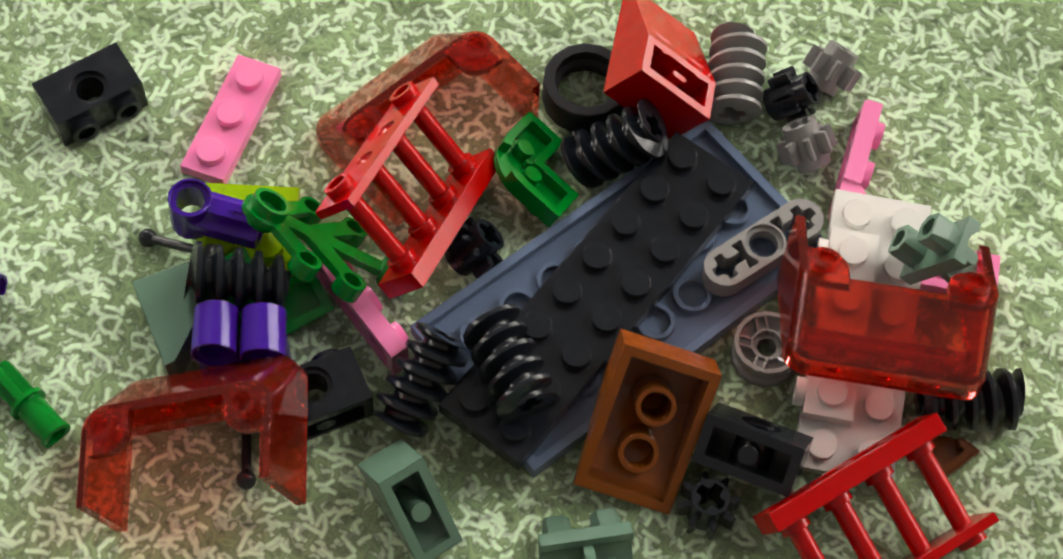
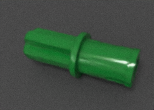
(30, 406)

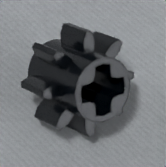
(791, 95)
(475, 248)
(714, 516)

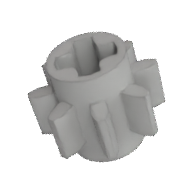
(833, 67)
(806, 144)

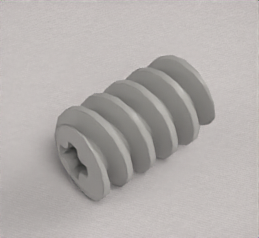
(737, 68)

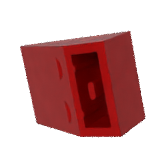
(659, 62)

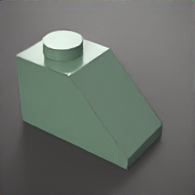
(169, 314)
(410, 500)

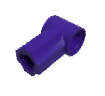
(218, 218)
(263, 331)
(215, 334)

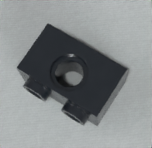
(100, 75)
(345, 388)
(752, 449)

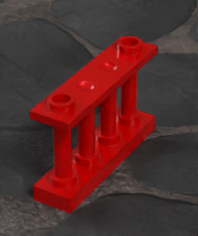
(449, 201)
(875, 469)

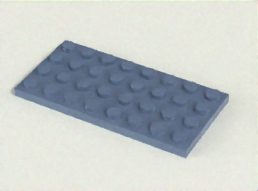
(683, 318)

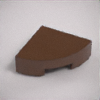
(953, 453)

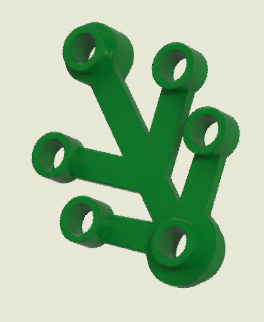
(330, 241)

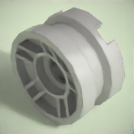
(744, 353)

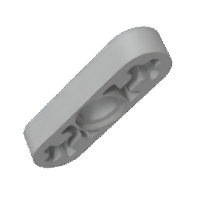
(752, 265)

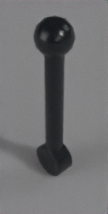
(149, 237)
(246, 478)

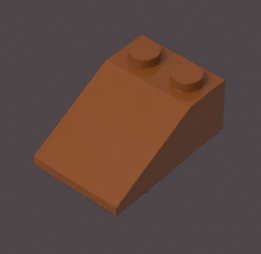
(646, 421)

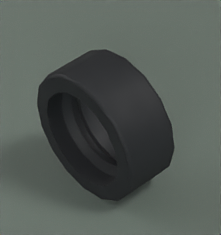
(569, 60)

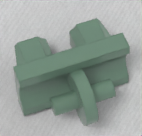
(936, 249)
(604, 538)

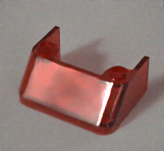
(442, 56)
(881, 330)
(249, 395)

